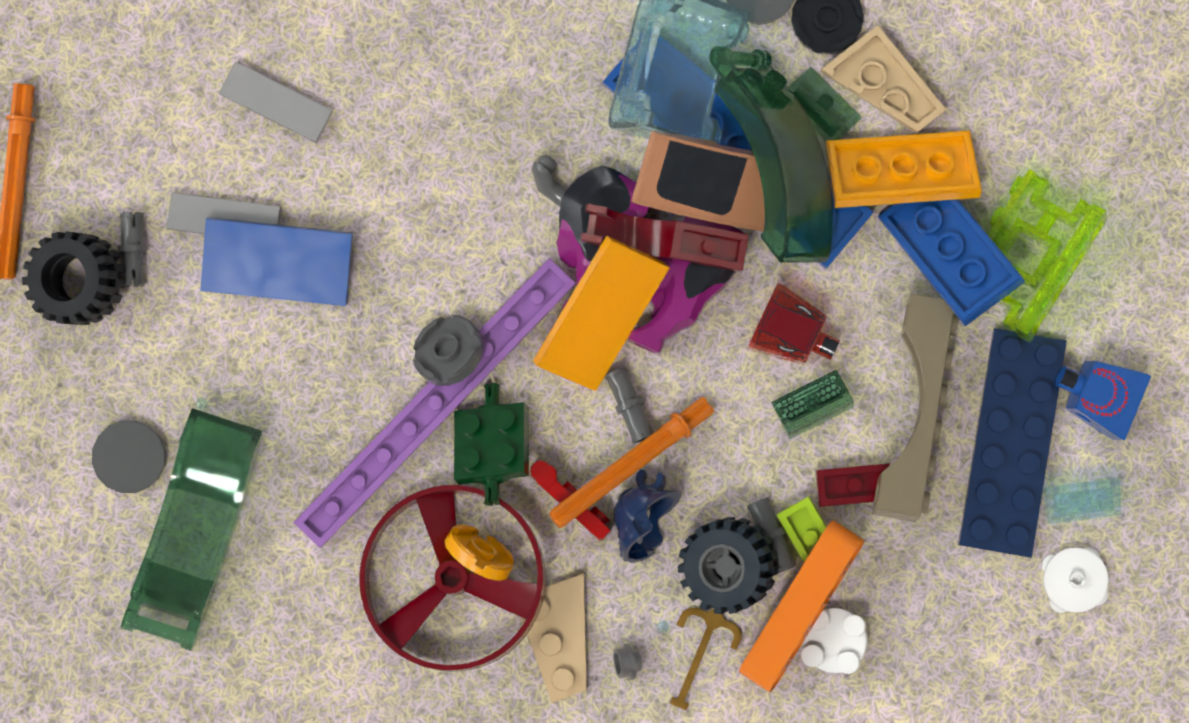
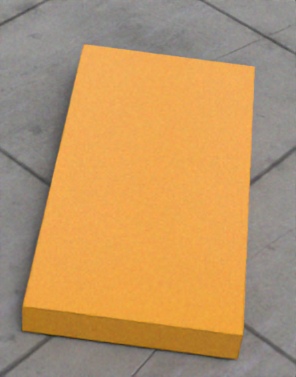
(902, 169)
(601, 313)

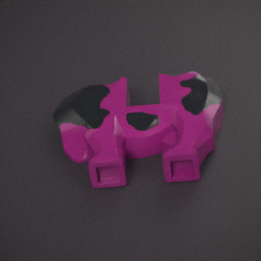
(685, 286)

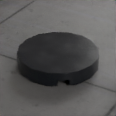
(822, 28)

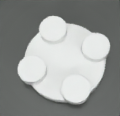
(1075, 580)
(836, 642)

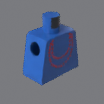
(1104, 396)

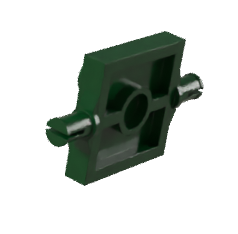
(491, 443)

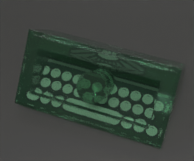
(824, 106)
(813, 404)

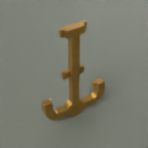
(712, 621)

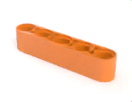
(801, 606)

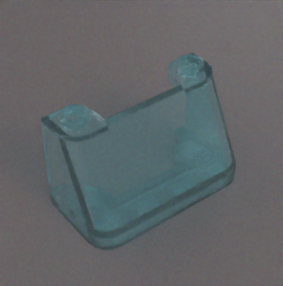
(667, 67)

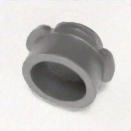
(627, 662)

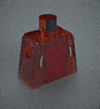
(791, 329)

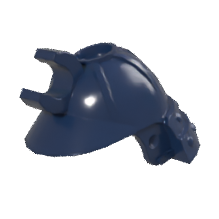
(637, 533)

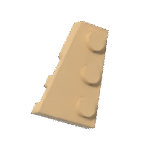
(885, 80)
(560, 639)

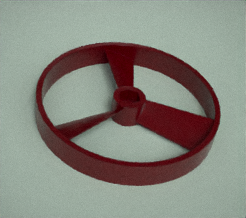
(451, 578)

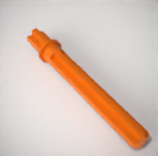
(14, 177)
(669, 433)

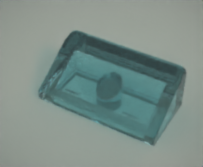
(1082, 501)

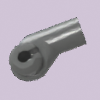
(545, 181)

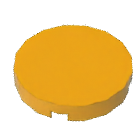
(481, 556)

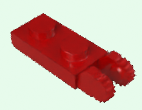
(546, 477)

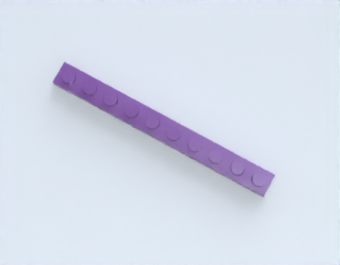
(432, 407)

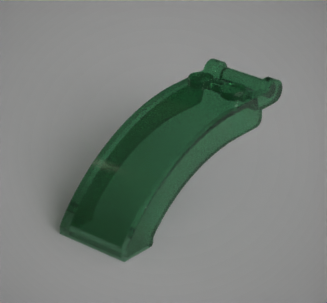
(786, 154)
(194, 526)

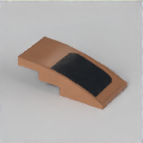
(701, 181)

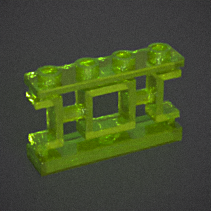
(1054, 269)

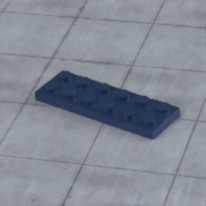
(1012, 444)

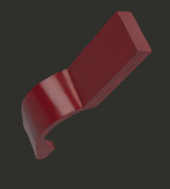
(668, 238)

